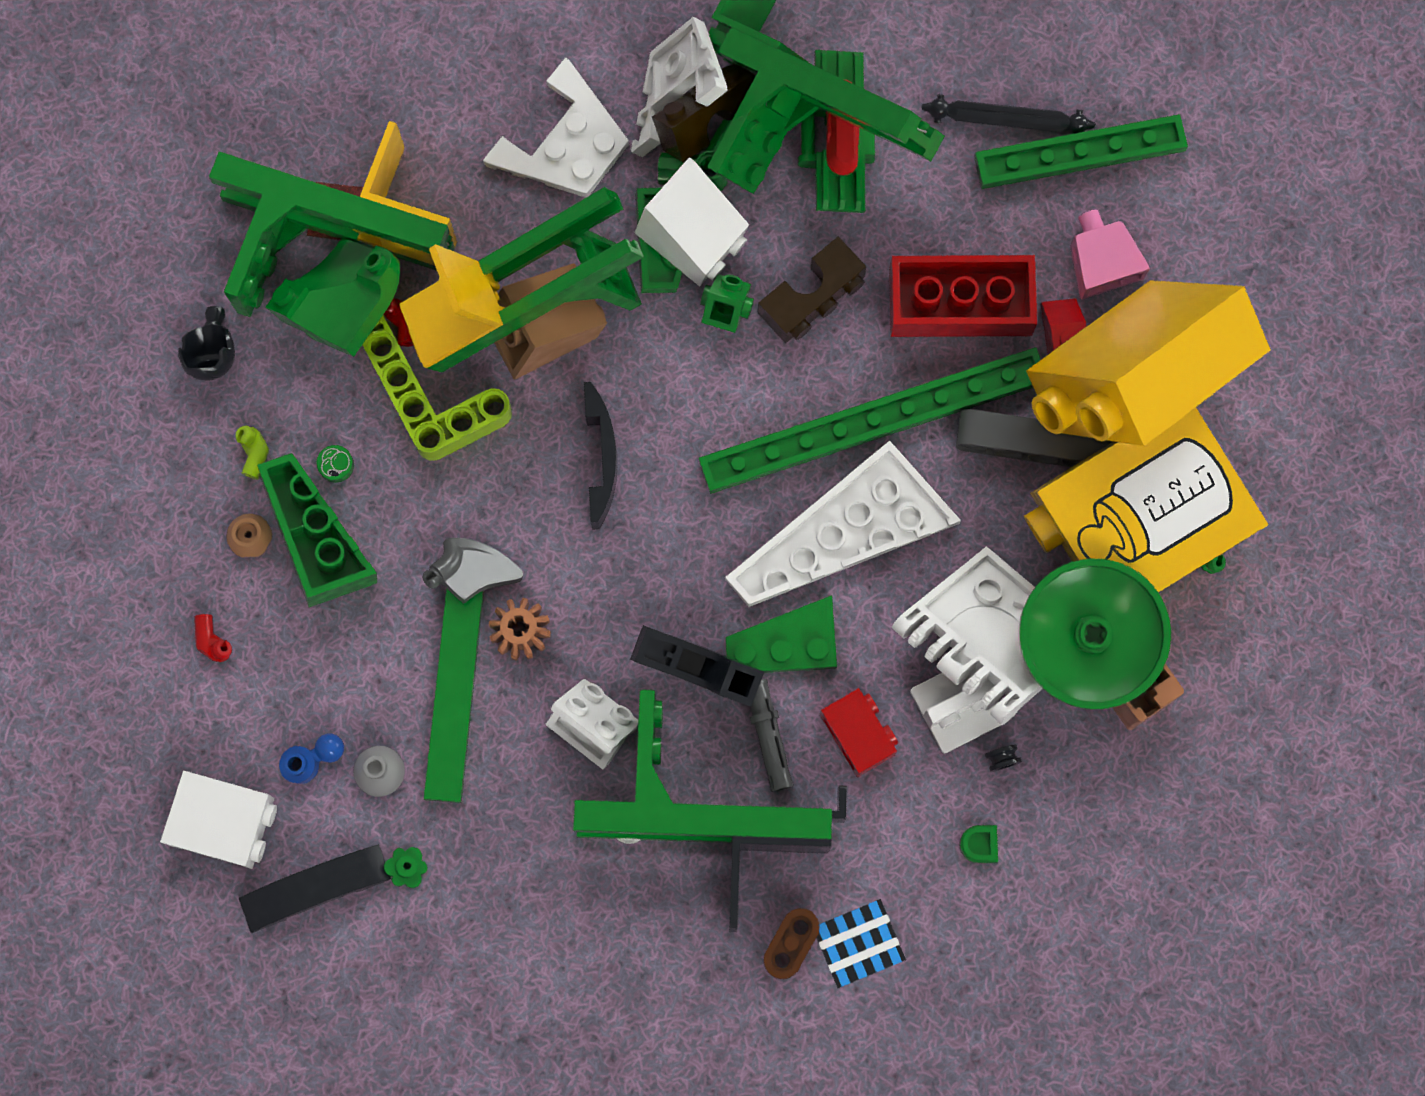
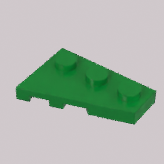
(656, 272)
(789, 642)

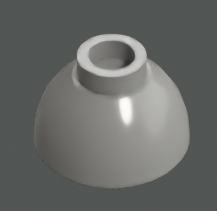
(379, 771)

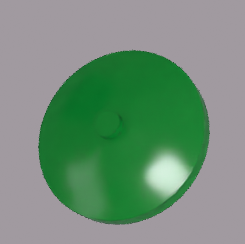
(1094, 634)

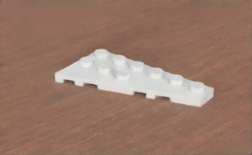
(860, 518)

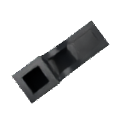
(697, 665)

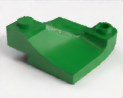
(340, 296)

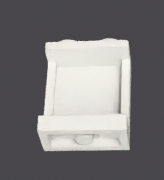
(219, 820)

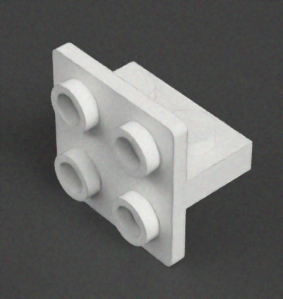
(951, 713)
(592, 722)

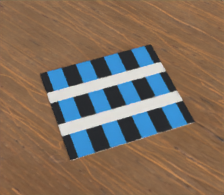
(859, 943)

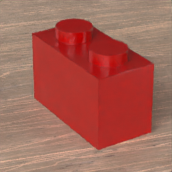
(859, 732)

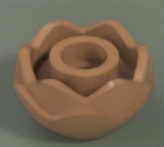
(252, 546)

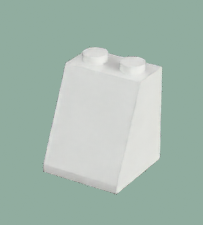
(692, 224)

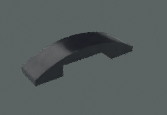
(601, 496)
(313, 887)

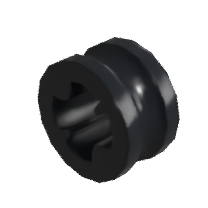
(1003, 758)

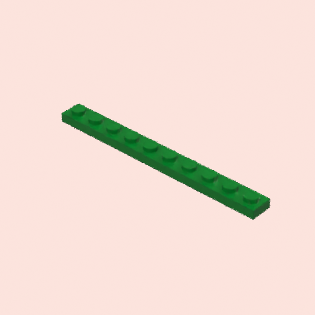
(868, 421)

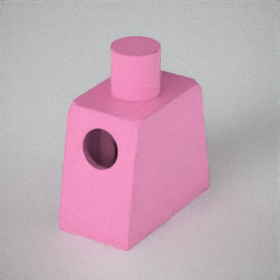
(1105, 256)

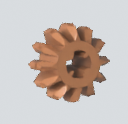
(532, 622)

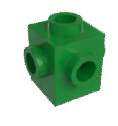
(726, 302)

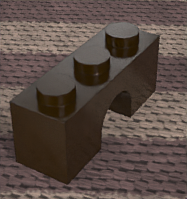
(685, 122)
(792, 312)

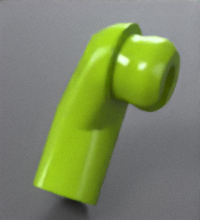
(255, 448)

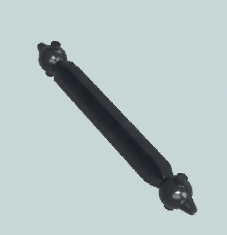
(1007, 115)

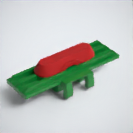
(842, 165)

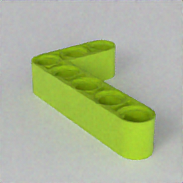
(428, 422)

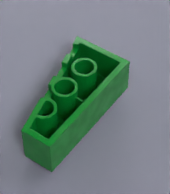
(317, 543)

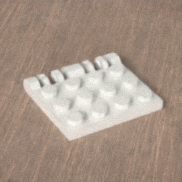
(979, 619)

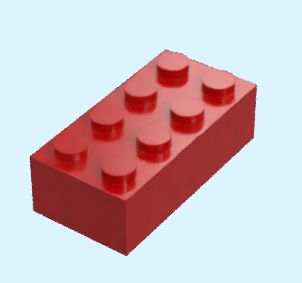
(963, 296)

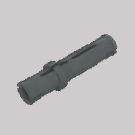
(771, 745)

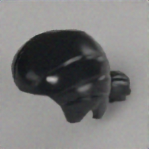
(208, 349)

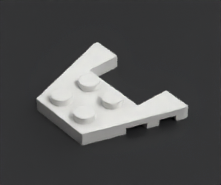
(673, 69)
(578, 147)

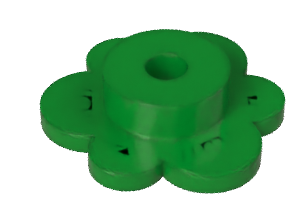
(401, 876)

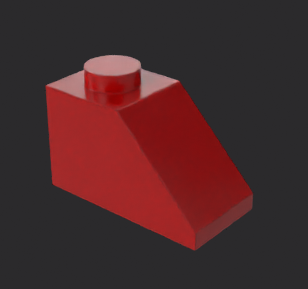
(1061, 321)

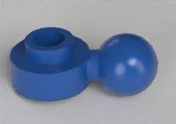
(327, 749)

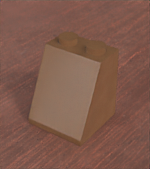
(550, 334)

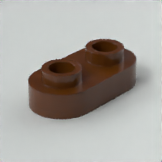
(791, 944)

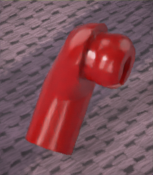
(396, 316)
(209, 643)

